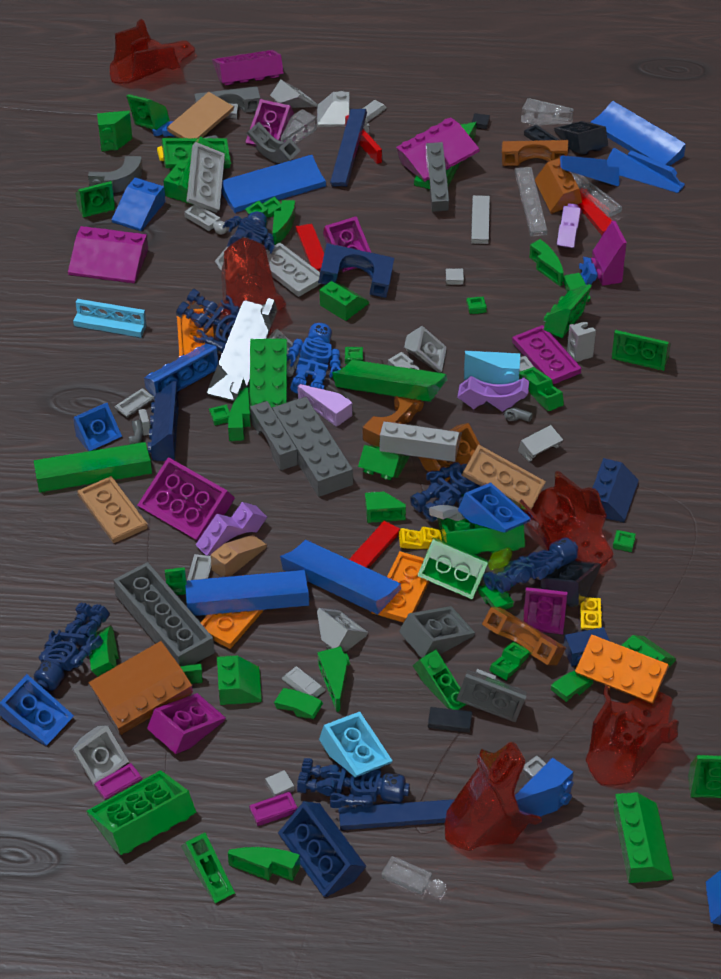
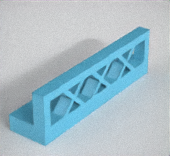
(111, 321)

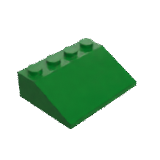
(478, 538)
(705, 776)
(142, 812)

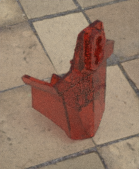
(141, 56)
(248, 275)
(571, 514)
(626, 738)
(486, 805)

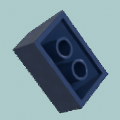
(616, 488)

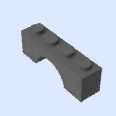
(245, 97)
(437, 176)
(281, 446)

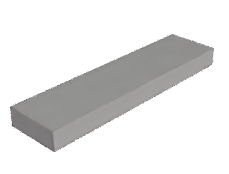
(480, 220)

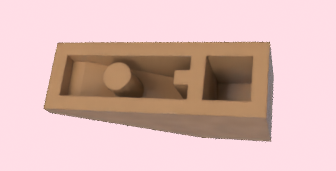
(235, 555)

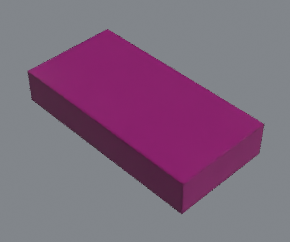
(117, 781)
(273, 808)

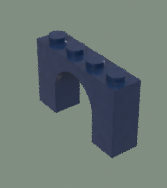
(376, 265)

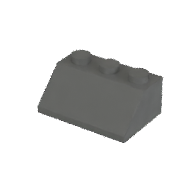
(491, 695)

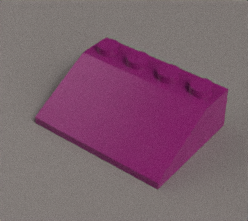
(248, 66)
(456, 147)
(108, 254)
(185, 499)

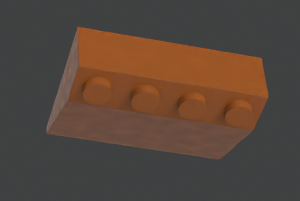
(140, 686)

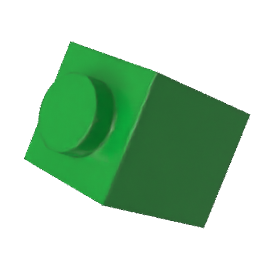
(383, 507)

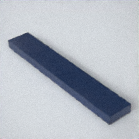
(348, 147)
(393, 814)

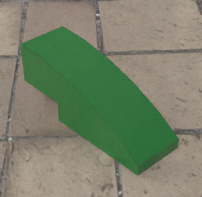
(283, 220)
(546, 261)
(542, 389)
(239, 416)
(105, 655)
(265, 861)

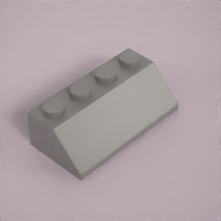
(419, 441)

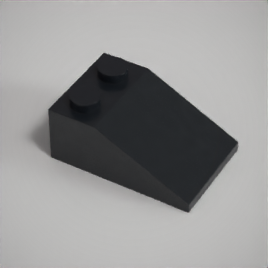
(583, 136)
(574, 579)

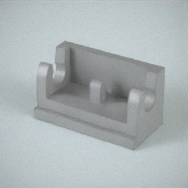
(581, 341)
(539, 442)

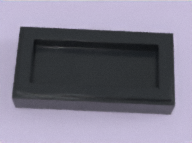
(449, 719)

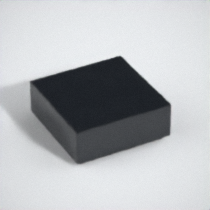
(481, 120)

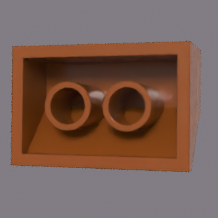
(557, 187)
(466, 448)

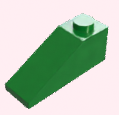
(333, 669)
(208, 867)

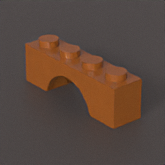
(518, 151)
(405, 408)
(536, 642)

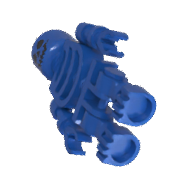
(314, 357)

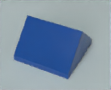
(96, 427)

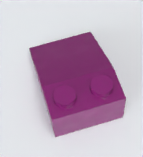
(273, 118)
(346, 234)
(610, 255)
(545, 610)
(184, 722)

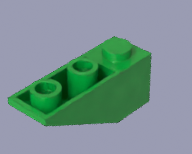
(439, 679)

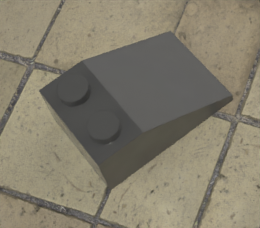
(435, 630)

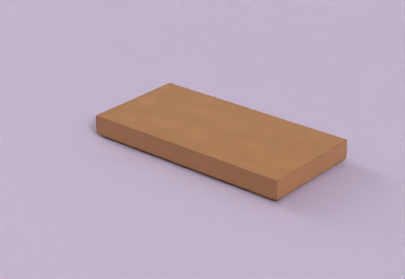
(200, 117)
(509, 478)
(112, 509)

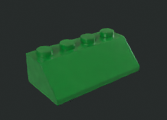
(641, 838)

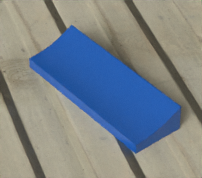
(640, 135)
(277, 180)
(341, 576)
(247, 593)

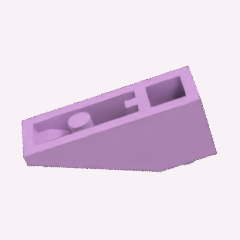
(327, 404)

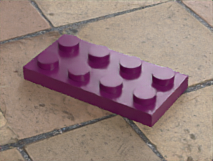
(546, 354)

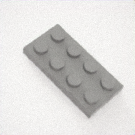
(205, 177)
(292, 270)

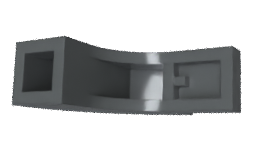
(270, 147)
(121, 177)

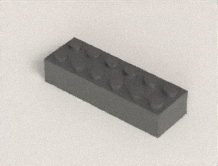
(316, 449)
(163, 615)

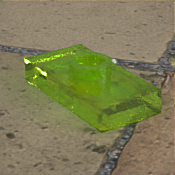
(500, 559)

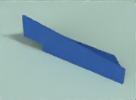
(591, 168)
(645, 170)

